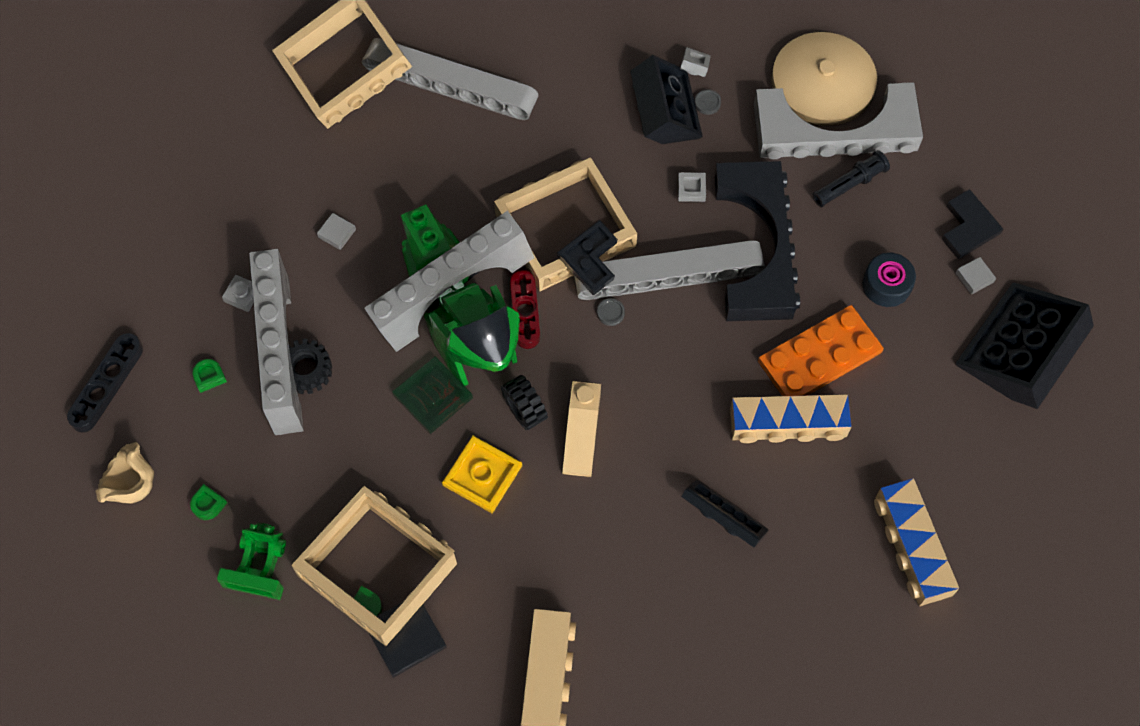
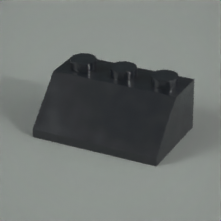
(665, 102)

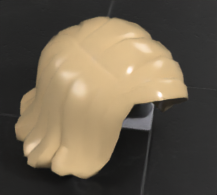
(127, 477)

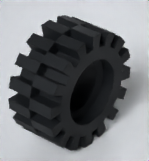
(322, 370)
(524, 402)

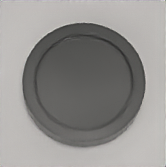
(708, 102)
(611, 312)

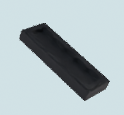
(725, 513)

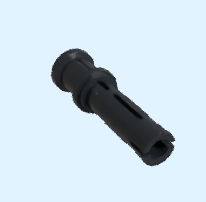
(861, 173)

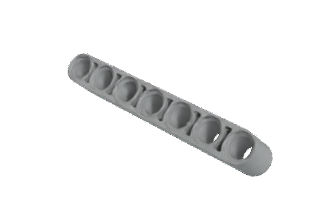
(458, 81)
(679, 269)

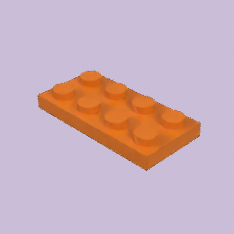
(821, 354)

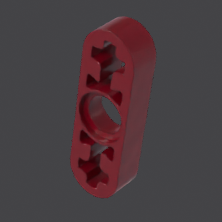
(531, 299)

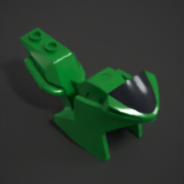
(469, 322)

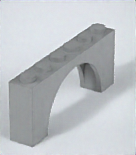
(787, 135)
(401, 308)
(277, 380)

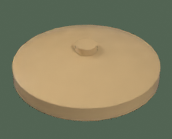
(825, 78)

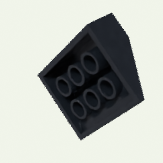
(1027, 343)

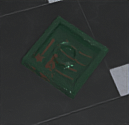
(432, 395)

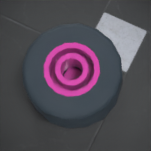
(889, 290)

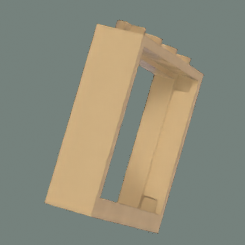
(321, 30)
(555, 181)
(327, 540)

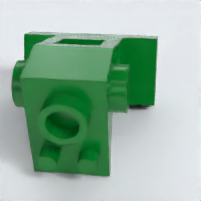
(263, 540)

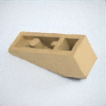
(581, 428)

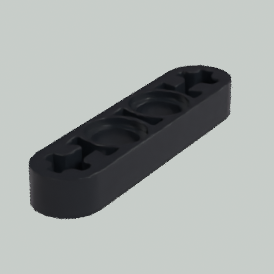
(101, 380)

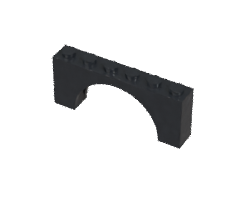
(772, 291)

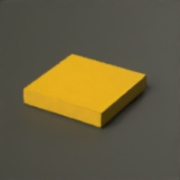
(482, 474)

